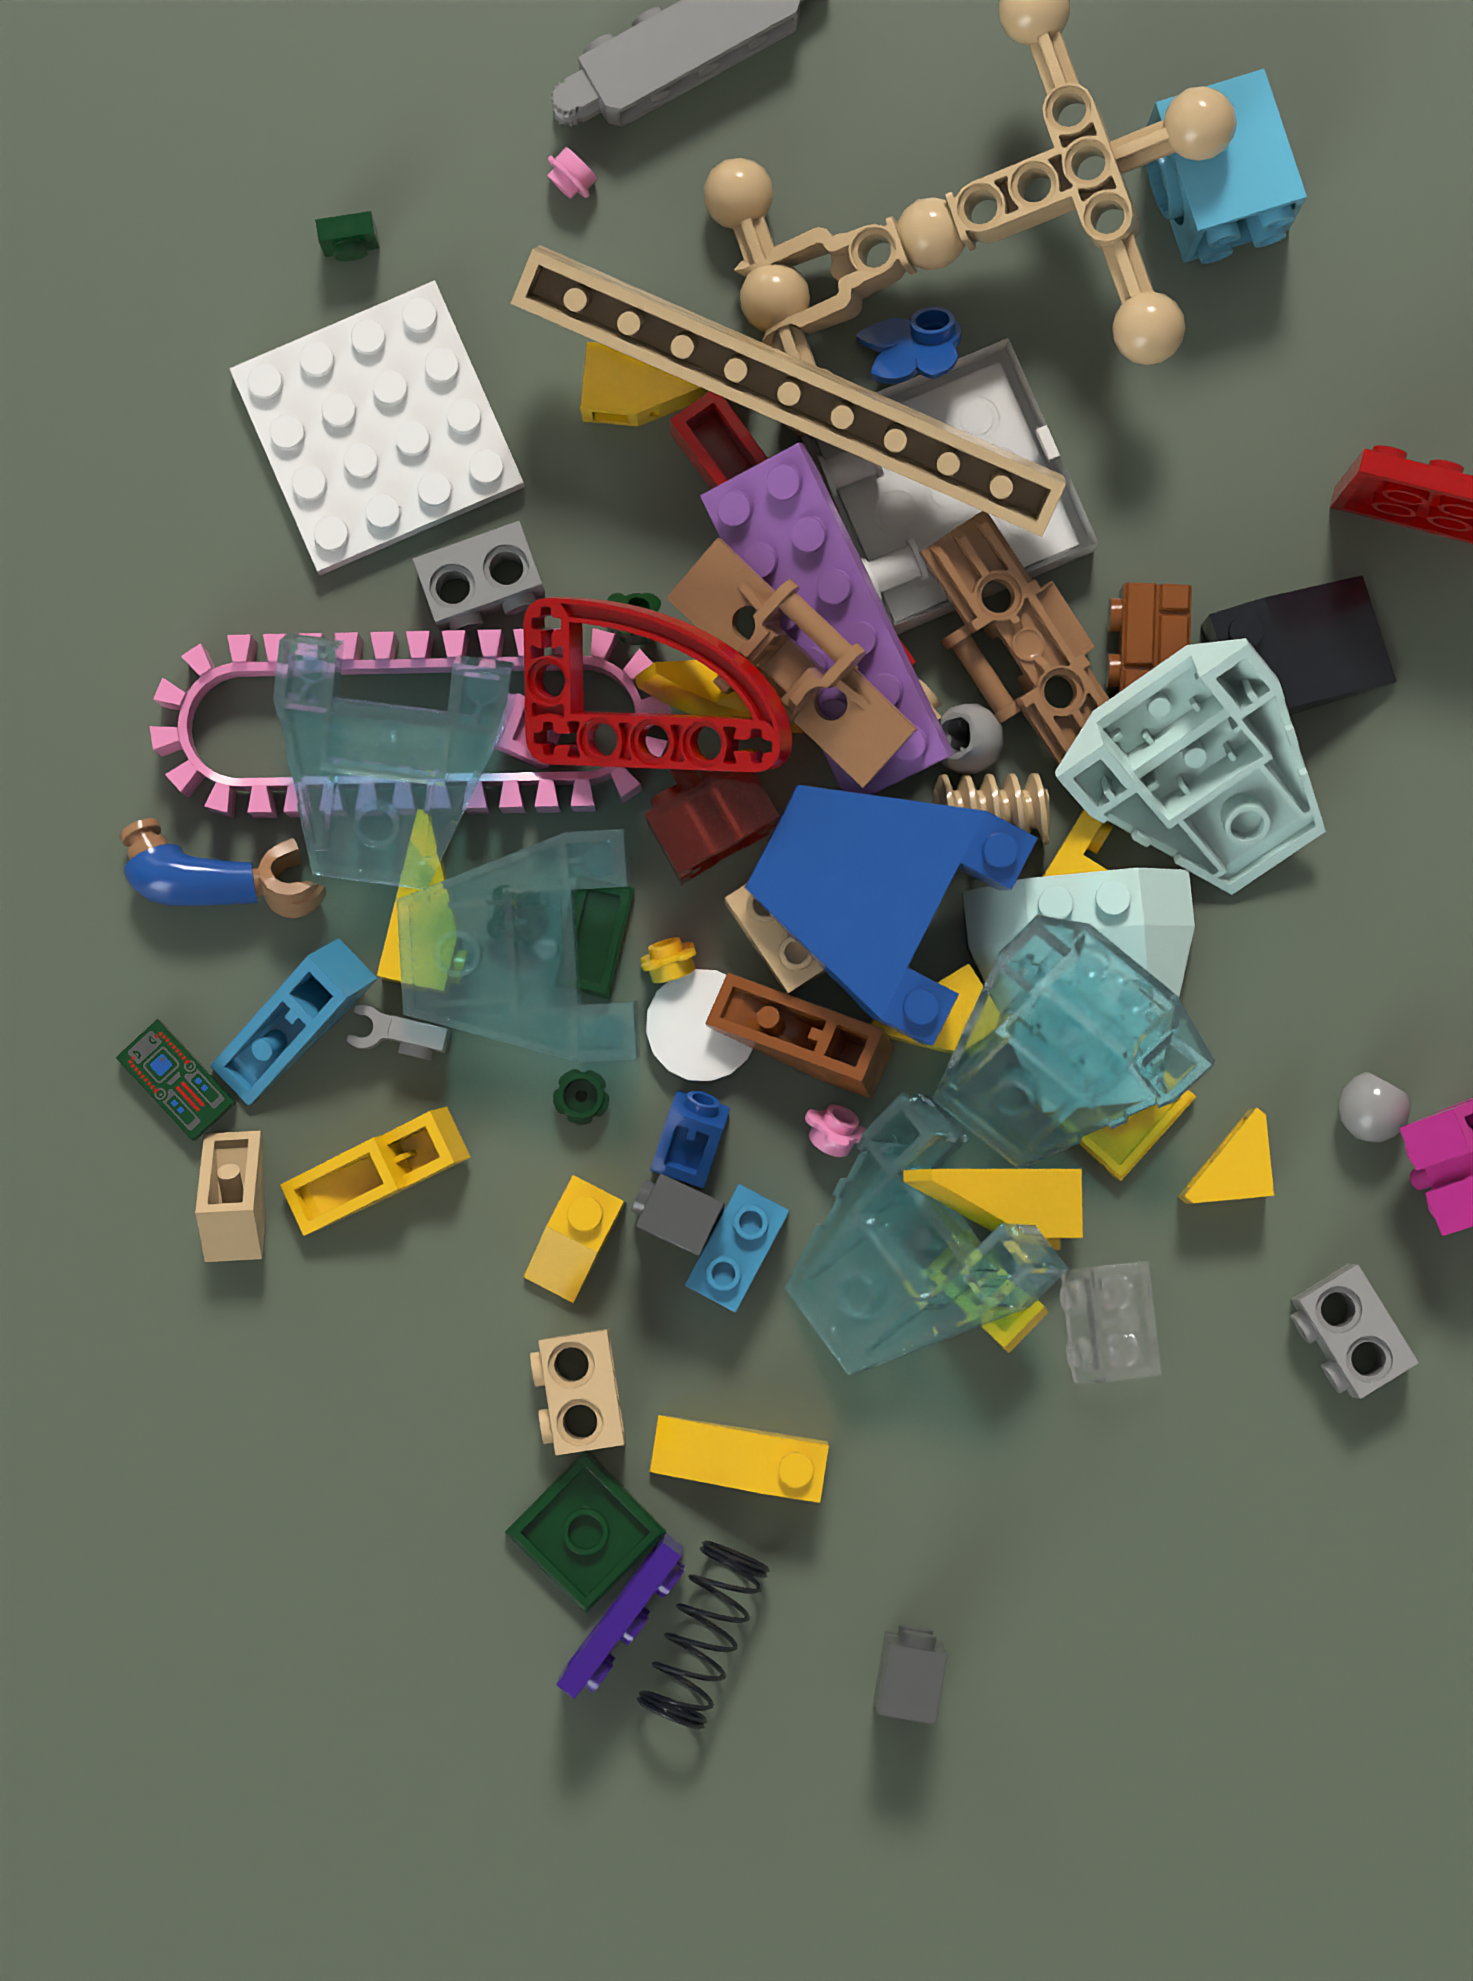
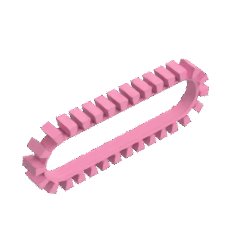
(385, 644)

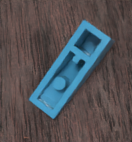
(293, 1020)

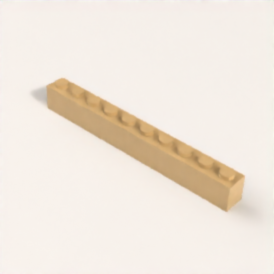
(788, 390)

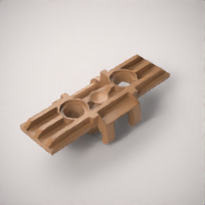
(1034, 628)
(870, 727)

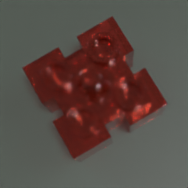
(709, 819)

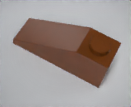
(802, 1035)

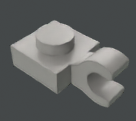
(415, 1037)

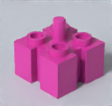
(1443, 1159)

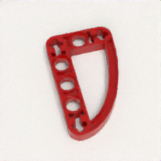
(567, 715)

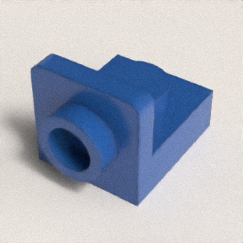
(690, 1137)

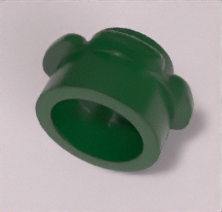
(565, 1097)

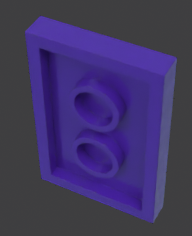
(623, 1618)

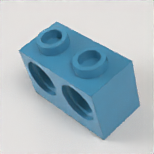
(737, 1247)

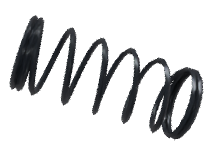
(685, 1713)

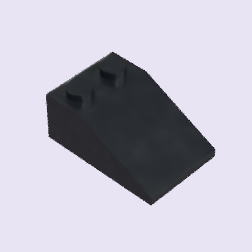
(1314, 639)

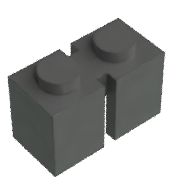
(676, 1213)
(910, 1675)

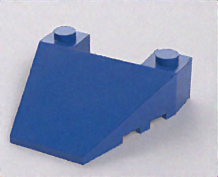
(863, 882)

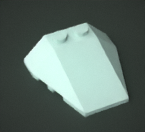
(1199, 765)
(1135, 908)

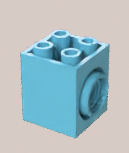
(1241, 193)

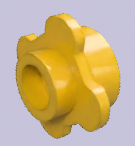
(669, 960)

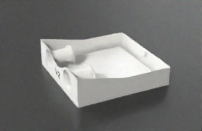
(898, 517)

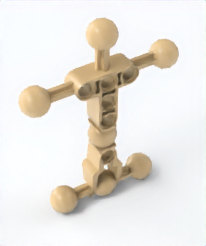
(936, 230)

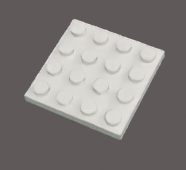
(377, 427)

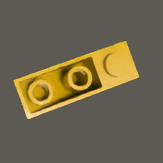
(628, 390)

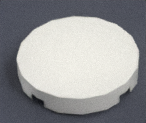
(680, 1034)

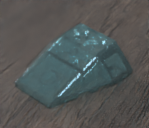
(1067, 1044)

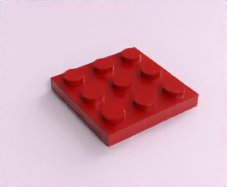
(1408, 493)

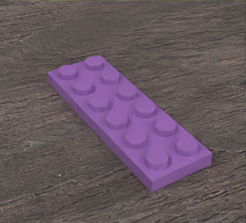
(790, 529)

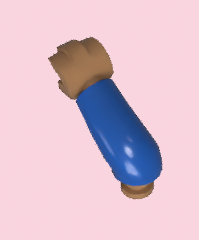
(178, 879)

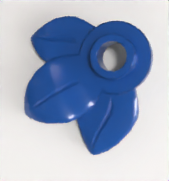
(913, 346)

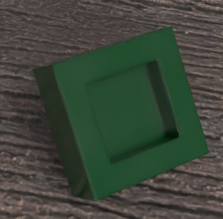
(347, 236)

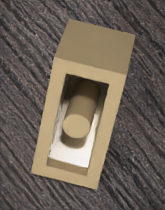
(231, 1196)

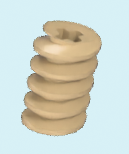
(1023, 808)

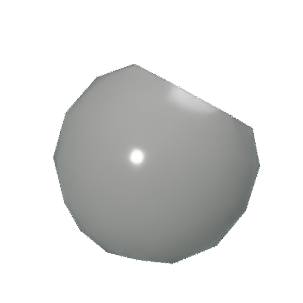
(973, 736)
(1373, 1108)

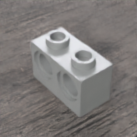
(474, 563)
(1364, 1322)

